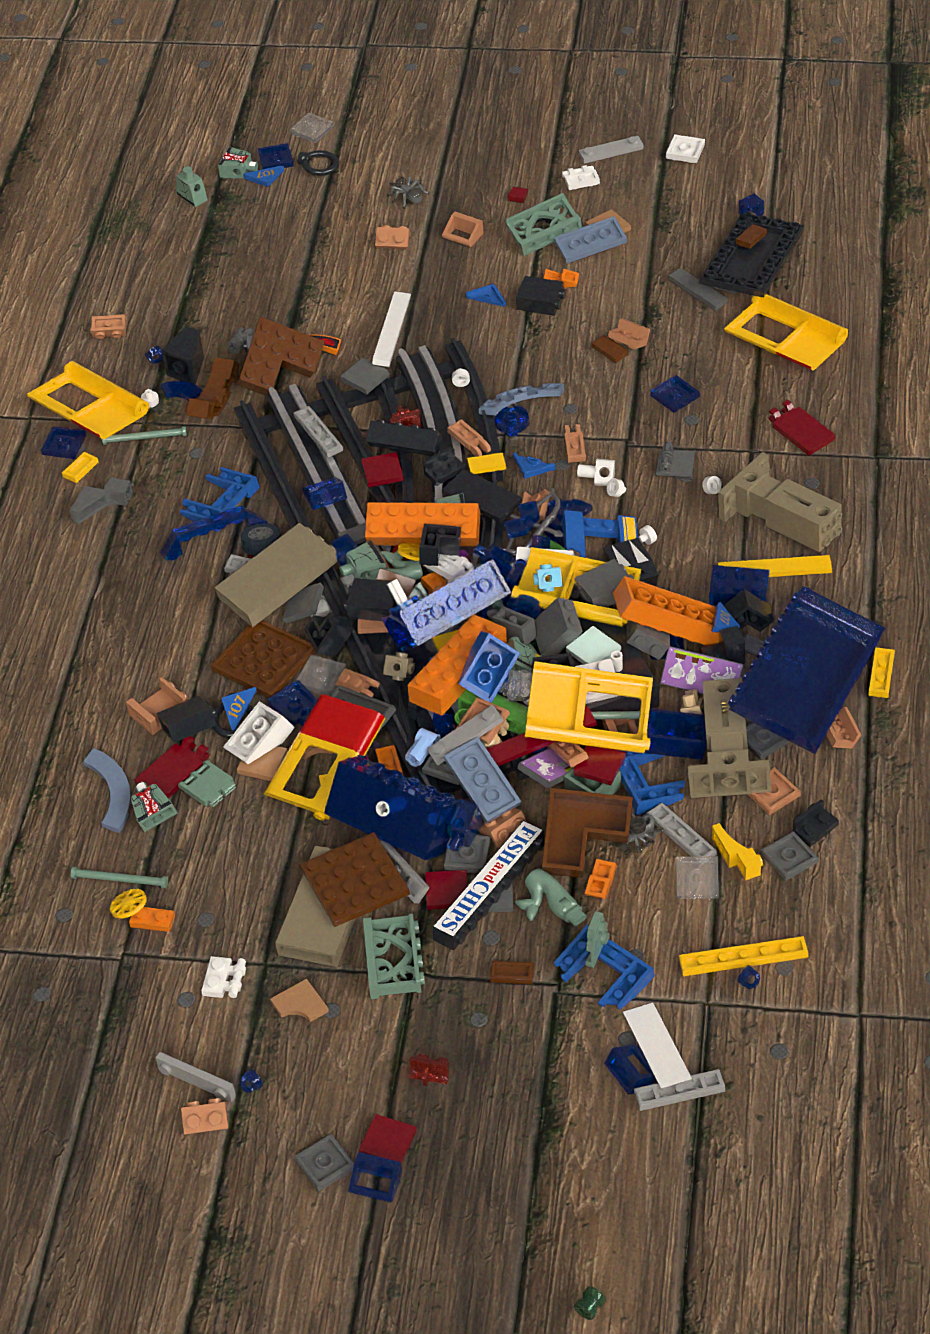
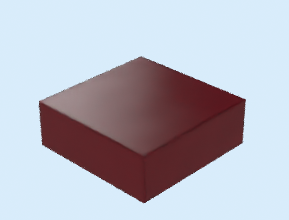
(518, 194)

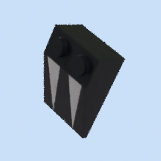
(634, 555)

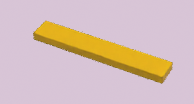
(787, 566)
(743, 955)

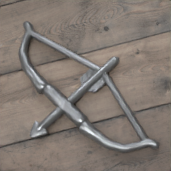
(544, 525)

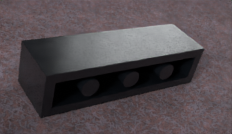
(404, 438)

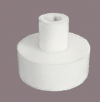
(460, 378)
(151, 397)
(712, 485)
(615, 487)
(647, 535)

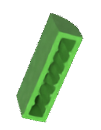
(518, 712)

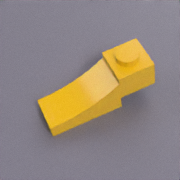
(736, 854)

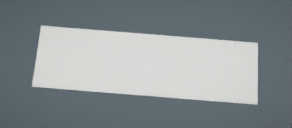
(657, 1045)

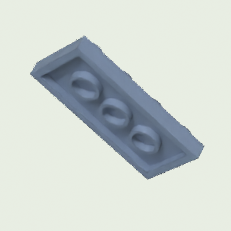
(590, 239)
(482, 779)

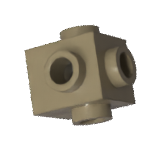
(399, 666)

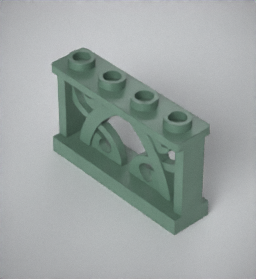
(548, 209)
(374, 936)

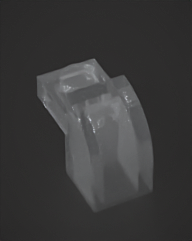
(518, 685)

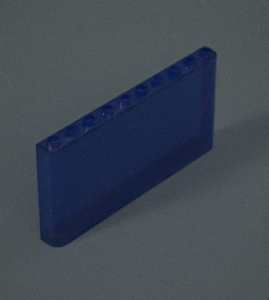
(806, 669)

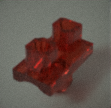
(406, 417)
(429, 1070)

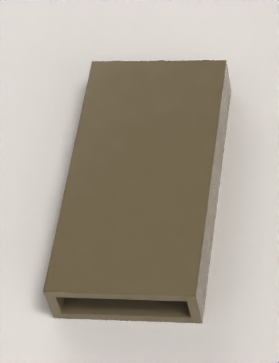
(276, 574)
(308, 929)

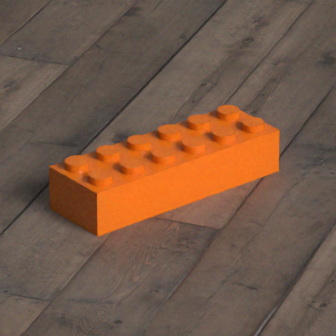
(404, 522)
(666, 611)
(437, 683)

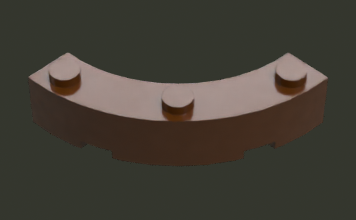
(216, 392)

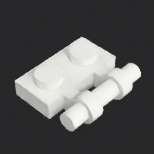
(580, 177)
(450, 566)
(217, 977)

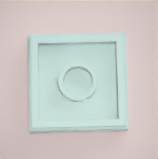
(592, 646)

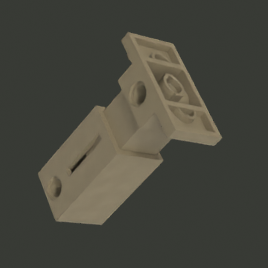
(783, 505)
(728, 761)

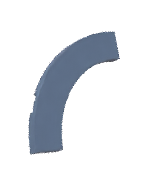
(515, 395)
(118, 785)

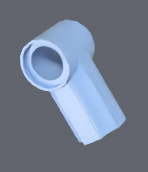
(419, 751)

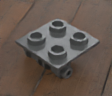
(675, 462)

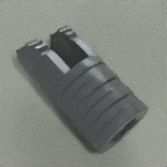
(236, 342)

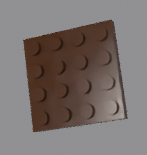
(263, 658)
(354, 879)

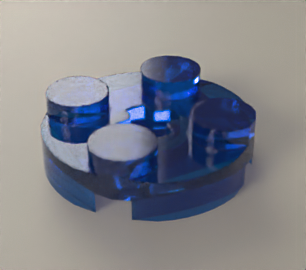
(505, 423)
(525, 602)

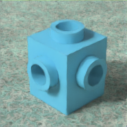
(554, 581)

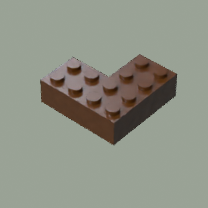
(277, 347)
(579, 817)

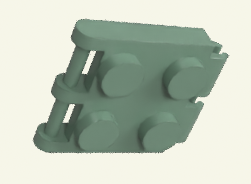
(209, 785)

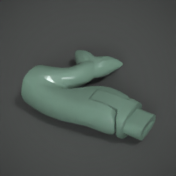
(407, 568)
(559, 900)

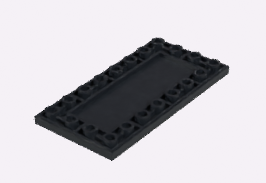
(755, 268)

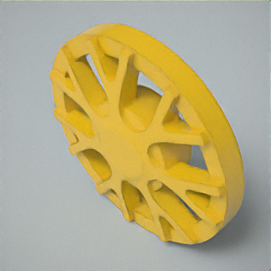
(409, 550)
(128, 903)

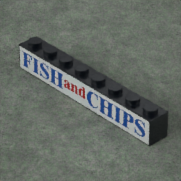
(488, 885)

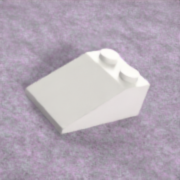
(258, 734)

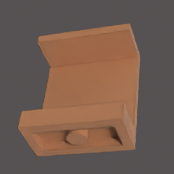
(146, 712)

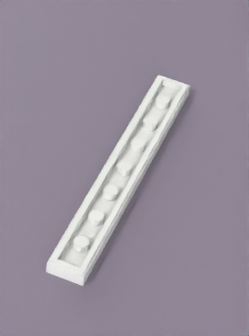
(391, 329)

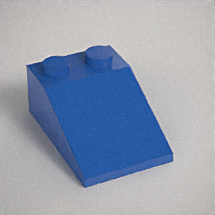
(487, 666)

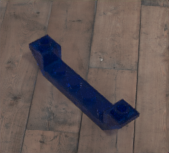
(172, 548)

